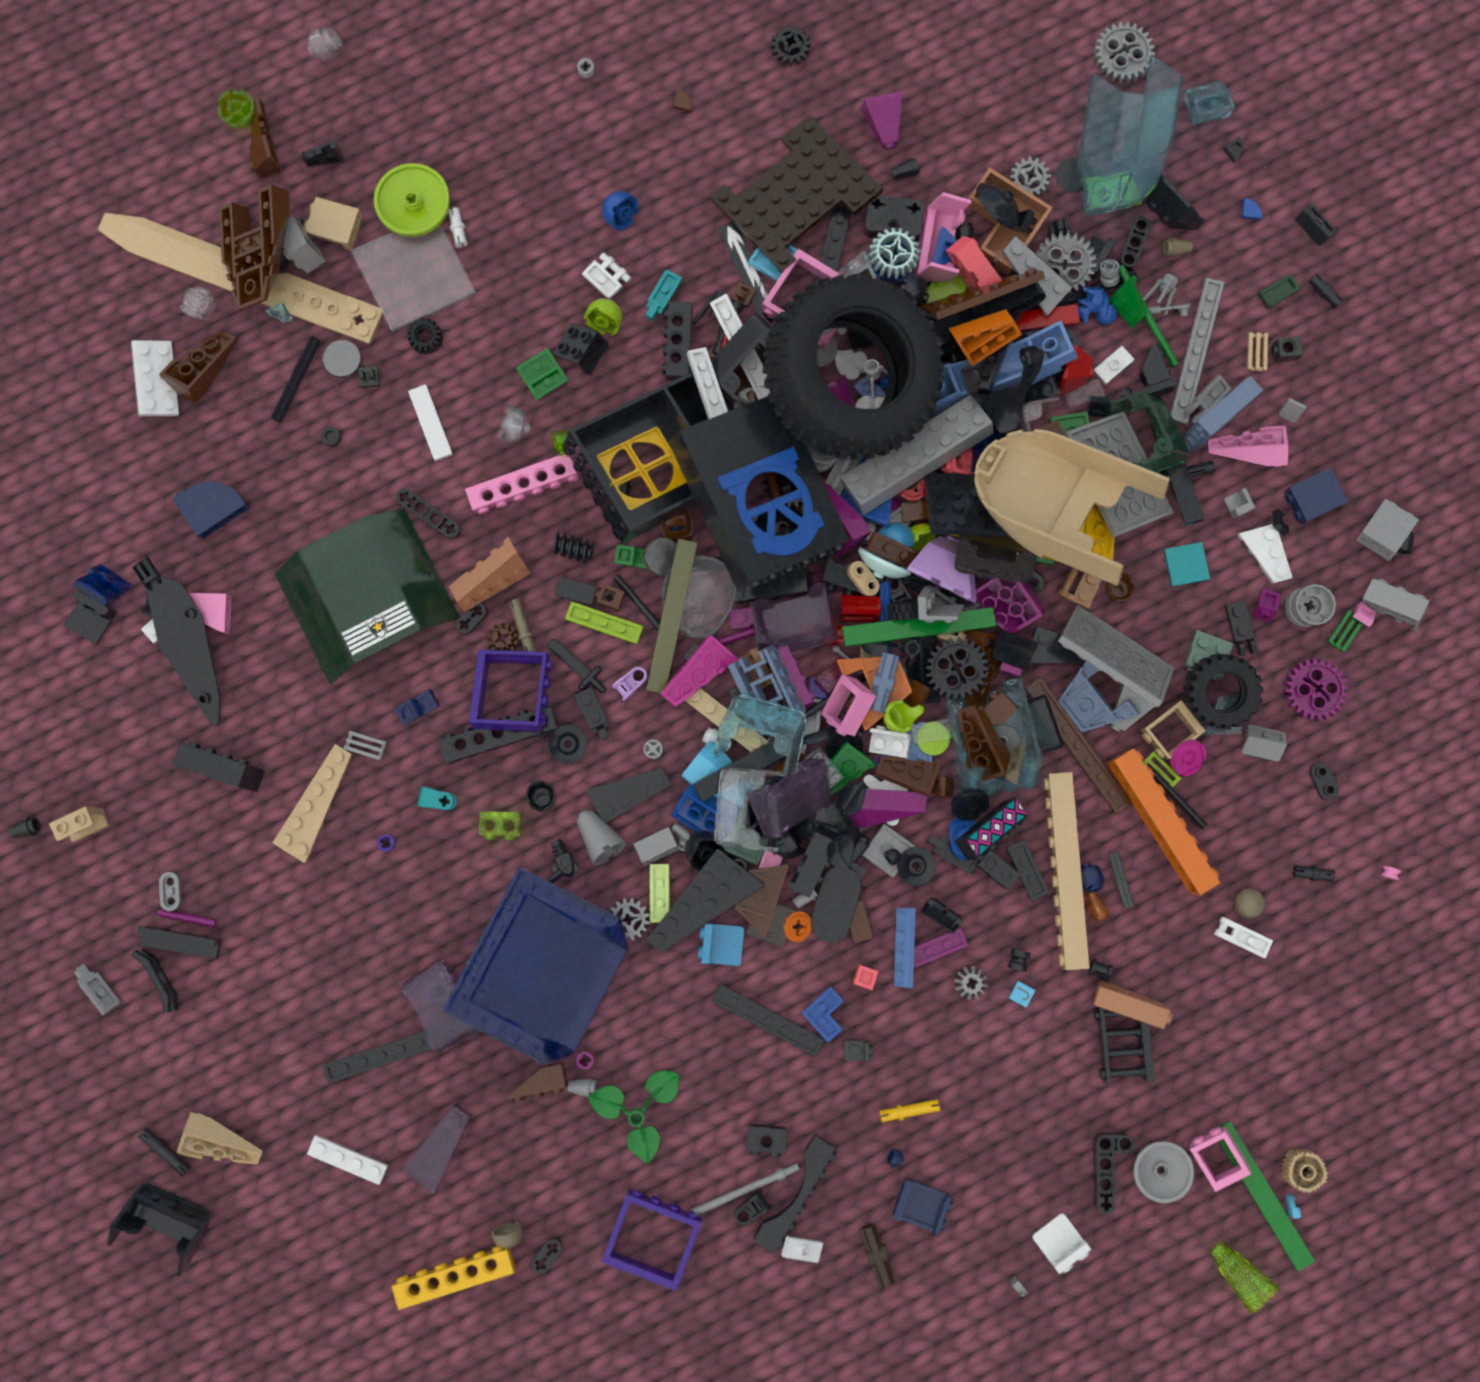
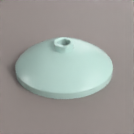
(881, 566)

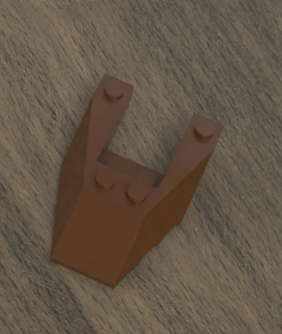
(254, 254)

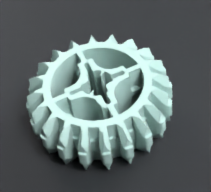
(902, 255)

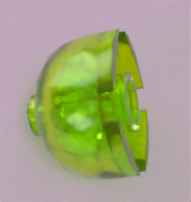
(236, 109)

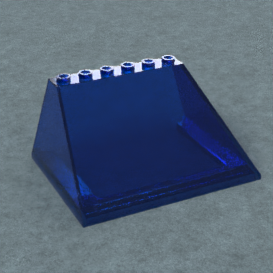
(539, 969)

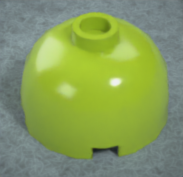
(604, 316)

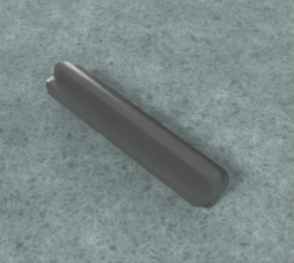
(1121, 880)

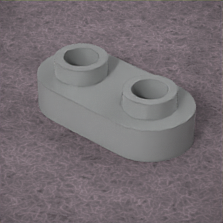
(169, 891)

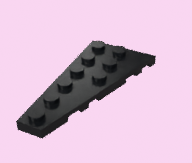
(710, 893)

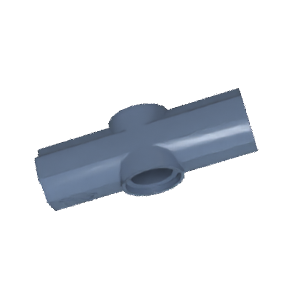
(884, 681)

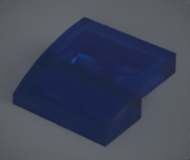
(102, 585)

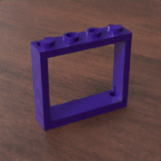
(480, 684)
(641, 1269)

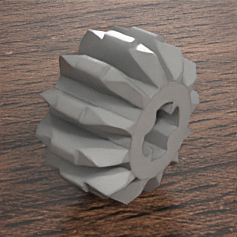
(976, 986)

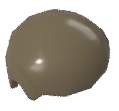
(1249, 903)
(507, 1235)

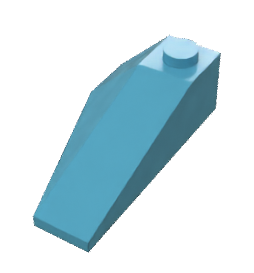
(705, 764)

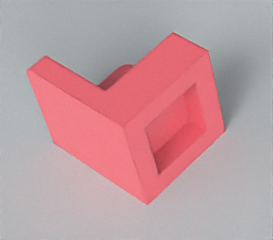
(865, 977)

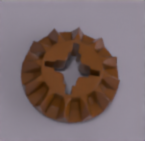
(504, 629)

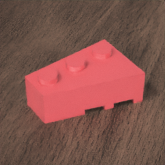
(972, 263)

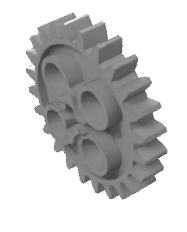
(1131, 66)
(1066, 245)

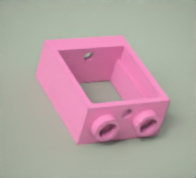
(857, 710)
(1229, 1176)

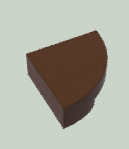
(682, 101)

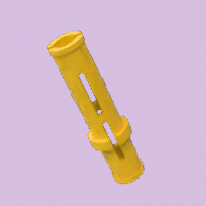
(902, 1112)

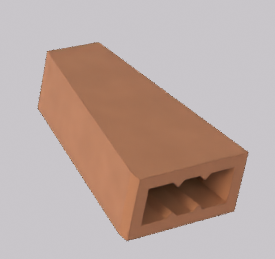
(1132, 1004)

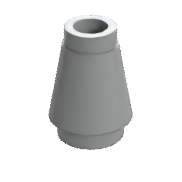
(583, 1086)

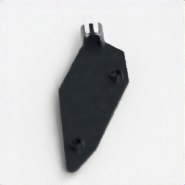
(182, 636)

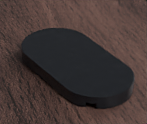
(836, 904)

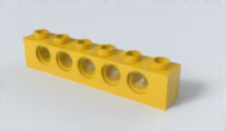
(407, 1297)

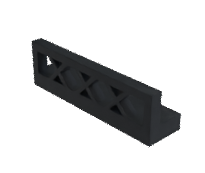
(179, 942)

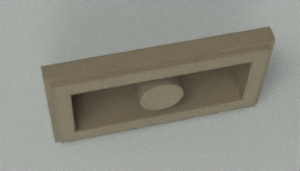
(1015, 761)

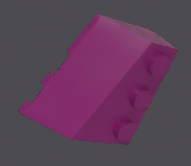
(1012, 603)

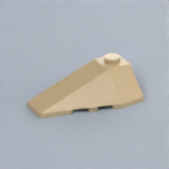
(209, 1138)

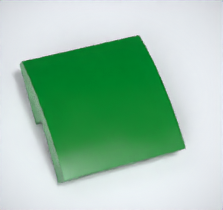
(541, 374)

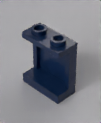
(1315, 496)
(922, 1206)

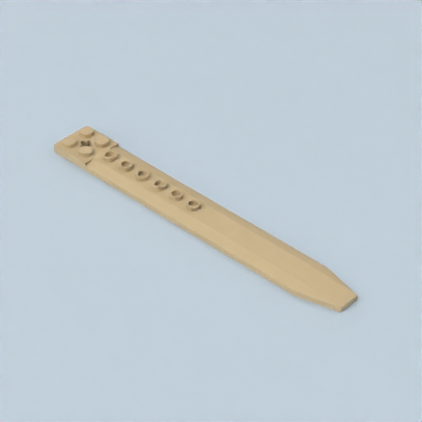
(205, 263)

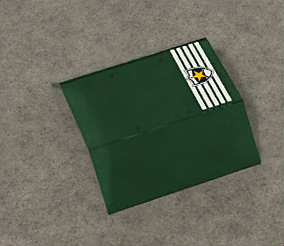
(364, 590)

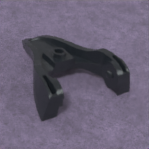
(1006, 405)

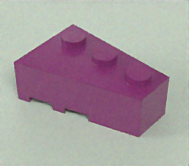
(797, 678)

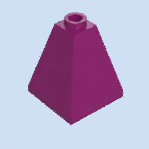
(884, 117)

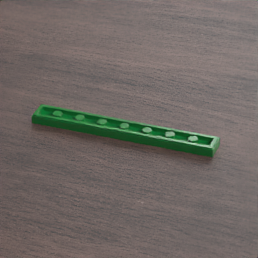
(916, 628)
(1269, 1205)

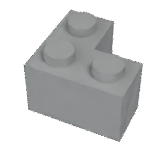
(300, 248)

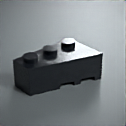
(837, 579)
(813, 862)

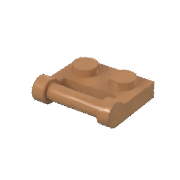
(1085, 589)

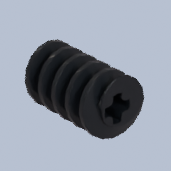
(573, 548)

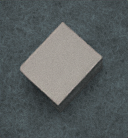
(1239, 503)

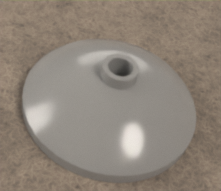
(1172, 1181)

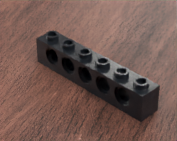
(453, 754)

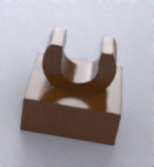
(744, 294)
(945, 787)

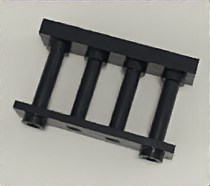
(1142, 1050)

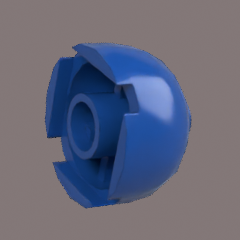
(619, 209)

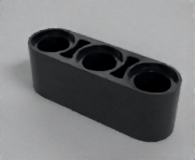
(1136, 236)
(1045, 724)

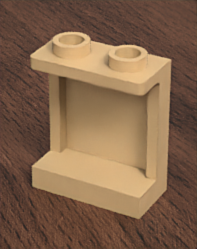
(333, 222)
(80, 824)

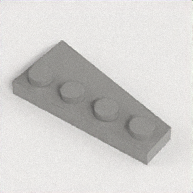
(1022, 259)

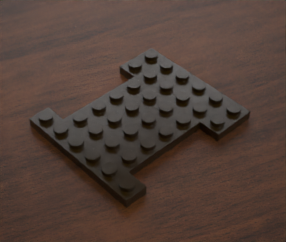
(797, 192)

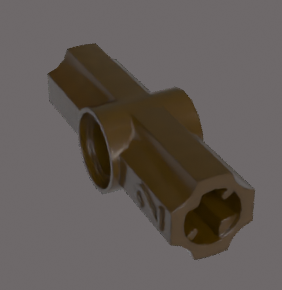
(877, 1255)

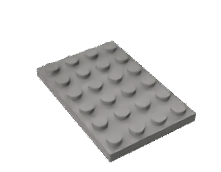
(1134, 506)
(1117, 655)

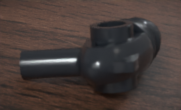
(563, 864)

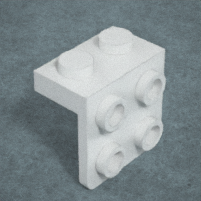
(1061, 1243)

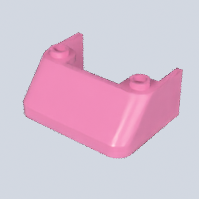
(942, 212)

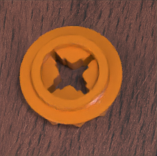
(803, 932)

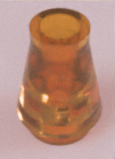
(1096, 906)

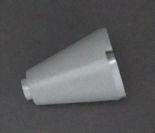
(599, 837)

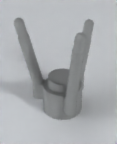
(1167, 286)

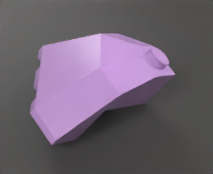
(937, 565)

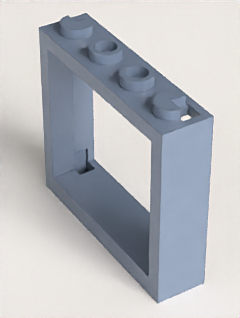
(1221, 414)

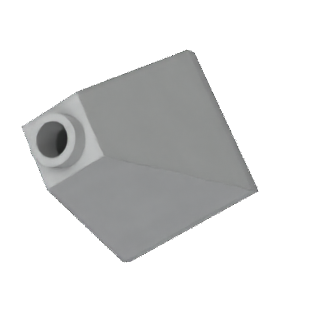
(1139, 702)

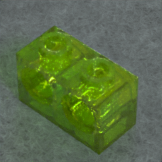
(500, 820)

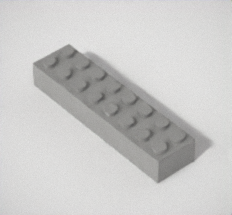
(931, 448)

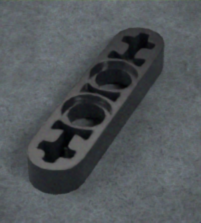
(428, 513)

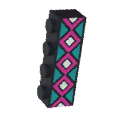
(991, 829)

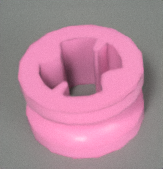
(1391, 873)

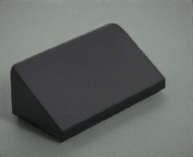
(1315, 225)

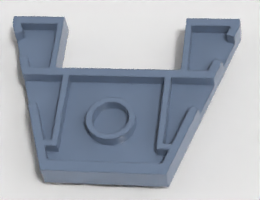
(1088, 706)

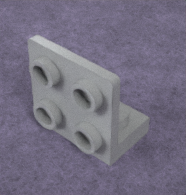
(931, 612)

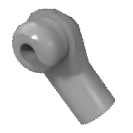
(683, 835)

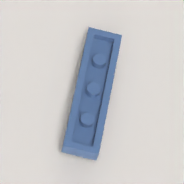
(904, 947)

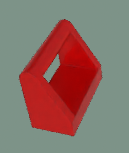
(860, 608)

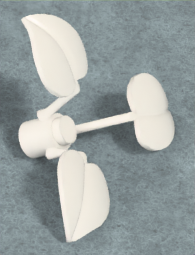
(851, 365)

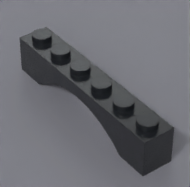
(773, 1229)

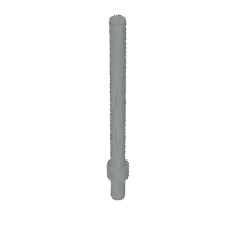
(780, 1174)

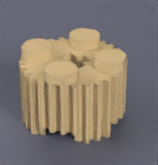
(1306, 1181)

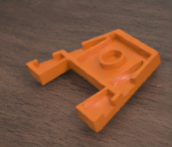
(870, 667)

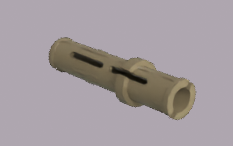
(525, 635)

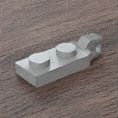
(96, 990)

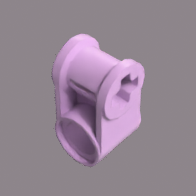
(630, 683)

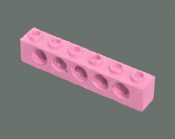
(531, 473)

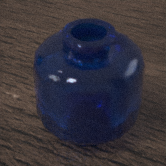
(1092, 878)

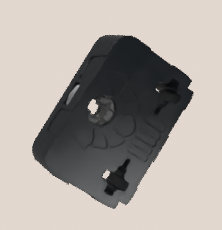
(894, 212)

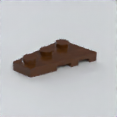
(910, 774)

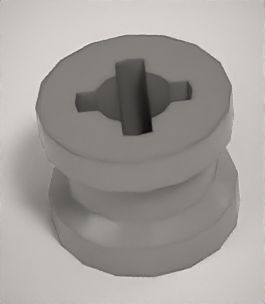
(654, 747)

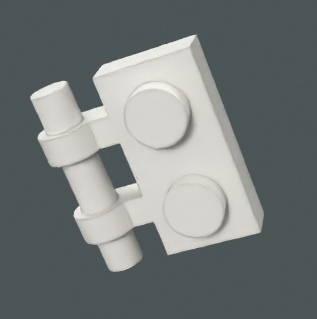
(602, 280)

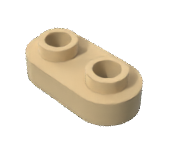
(863, 579)

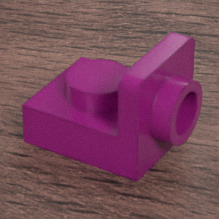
(1267, 605)
(741, 618)

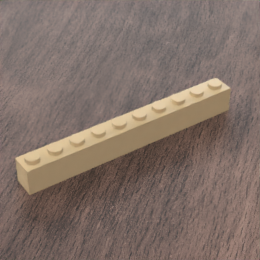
(1067, 871)

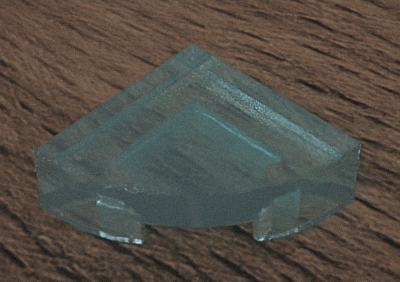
(279, 312)

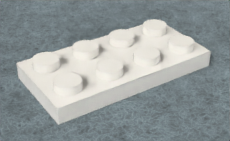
(152, 392)

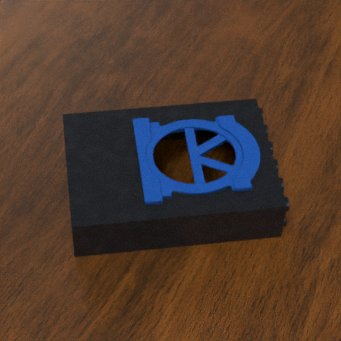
(720, 462)

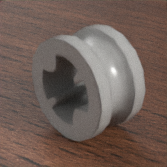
(585, 74)

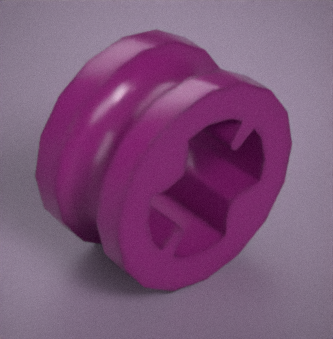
(580, 1056)

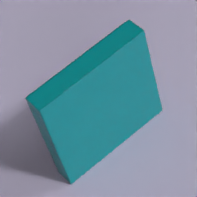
(1186, 564)

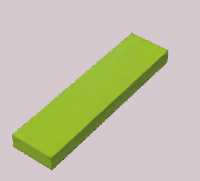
(604, 623)

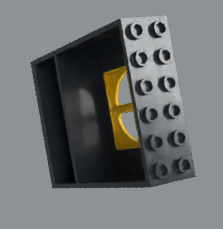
(647, 419)

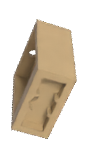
(1185, 716)

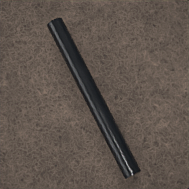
(637, 601)
(1179, 800)

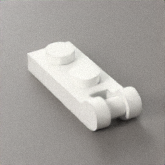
(1244, 937)

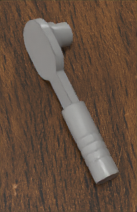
(1183, 309)

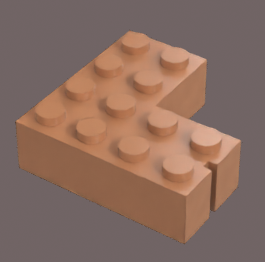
(1000, 235)

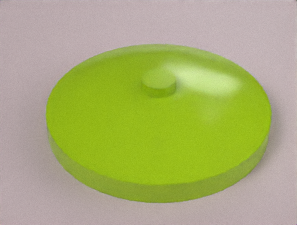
(412, 200)

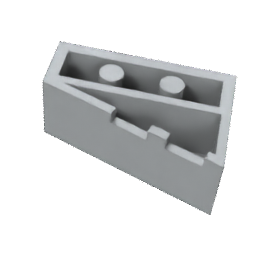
(1396, 602)

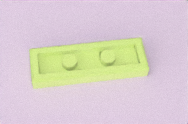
(659, 892)

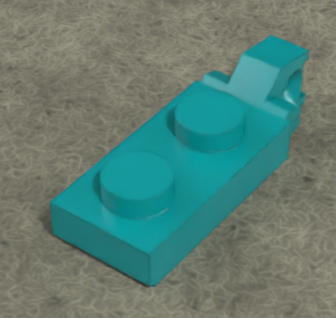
(662, 294)

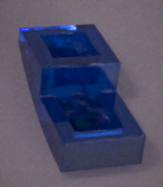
(417, 707)

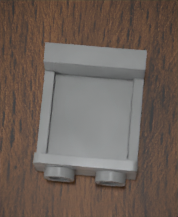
(1387, 529)

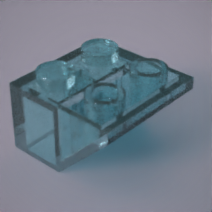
(1208, 102)

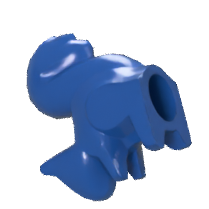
(1097, 302)

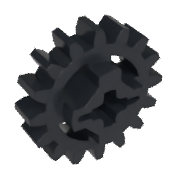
(796, 51)

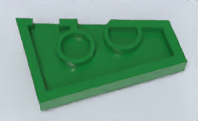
(851, 764)

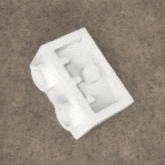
(889, 742)

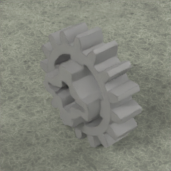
(1039, 181)
(627, 910)

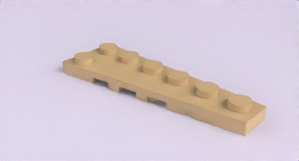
(307, 818)

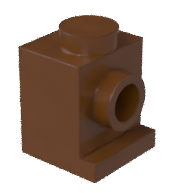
(618, 597)

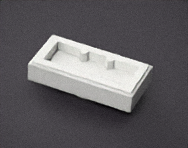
(1113, 365)
(802, 1249)

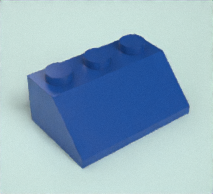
(694, 812)

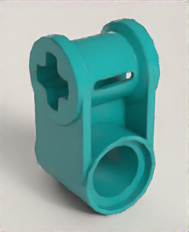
(433, 799)

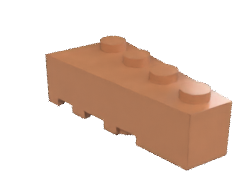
(489, 576)

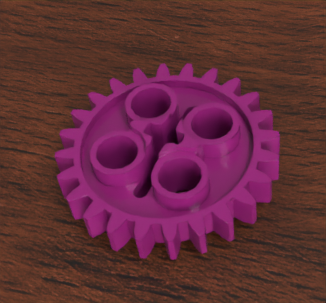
(1305, 702)

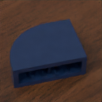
(209, 506)

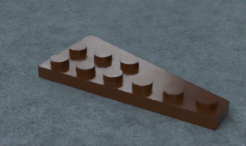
(974, 296)

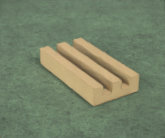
(1258, 336)

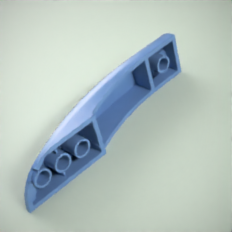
(1052, 340)

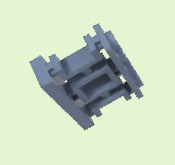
(779, 678)

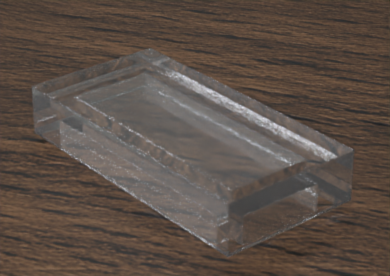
(1082, 394)
(931, 732)

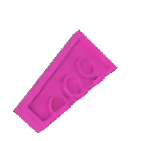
(704, 664)

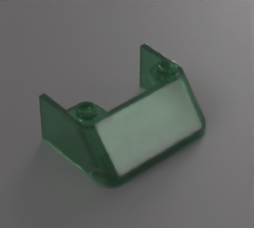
(1171, 447)

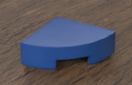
(1250, 210)

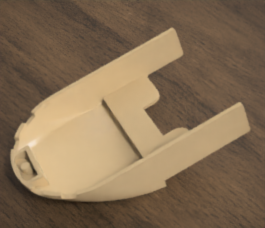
(1044, 488)

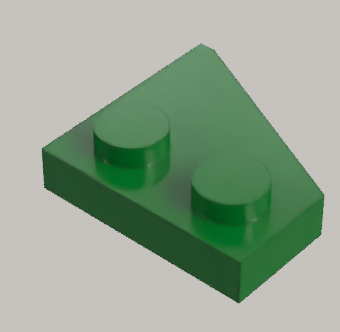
(1129, 303)

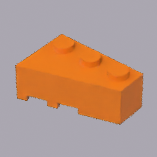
(985, 335)

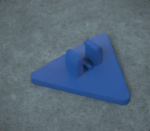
(944, 241)

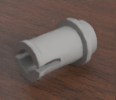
(802, 900)

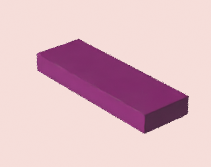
(939, 947)

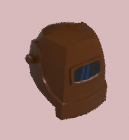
(678, 527)

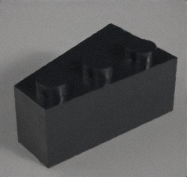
(1051, 650)

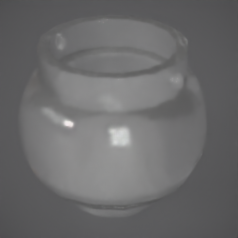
(323, 43)
(197, 302)

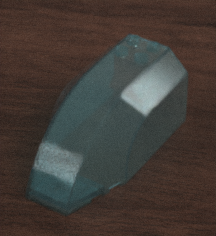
(1127, 139)

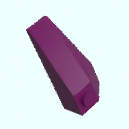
(852, 521)
(888, 805)

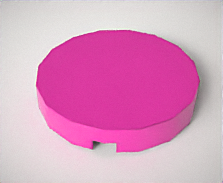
(1188, 757)

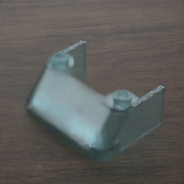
(767, 718)

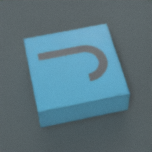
(1021, 994)

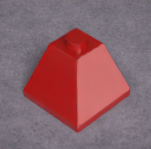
(1077, 372)

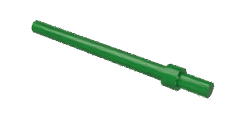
(1152, 324)

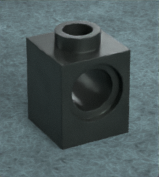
(1294, 345)

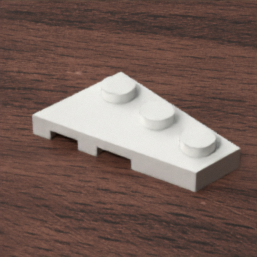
(1268, 551)

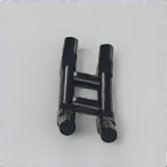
(166, 991)

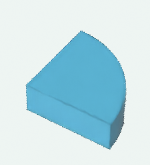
(1291, 1207)

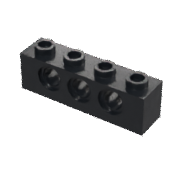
(683, 312)

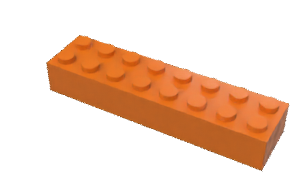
(1163, 822)

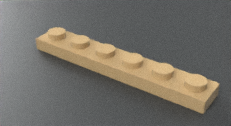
(715, 712)

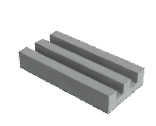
(349, 740)

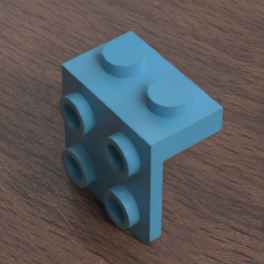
(721, 944)

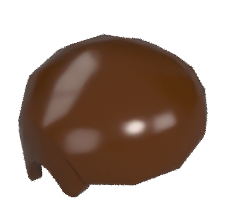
(1122, 591)

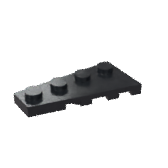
(622, 795)

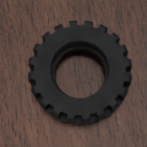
(1249, 691)

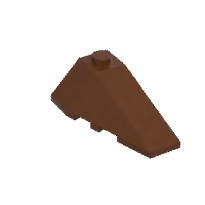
(262, 148)
(196, 370)
(986, 642)
(982, 743)

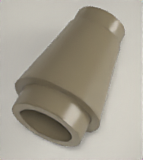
(1176, 247)

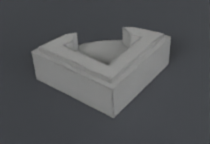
(1018, 1287)

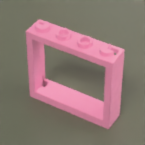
(815, 267)

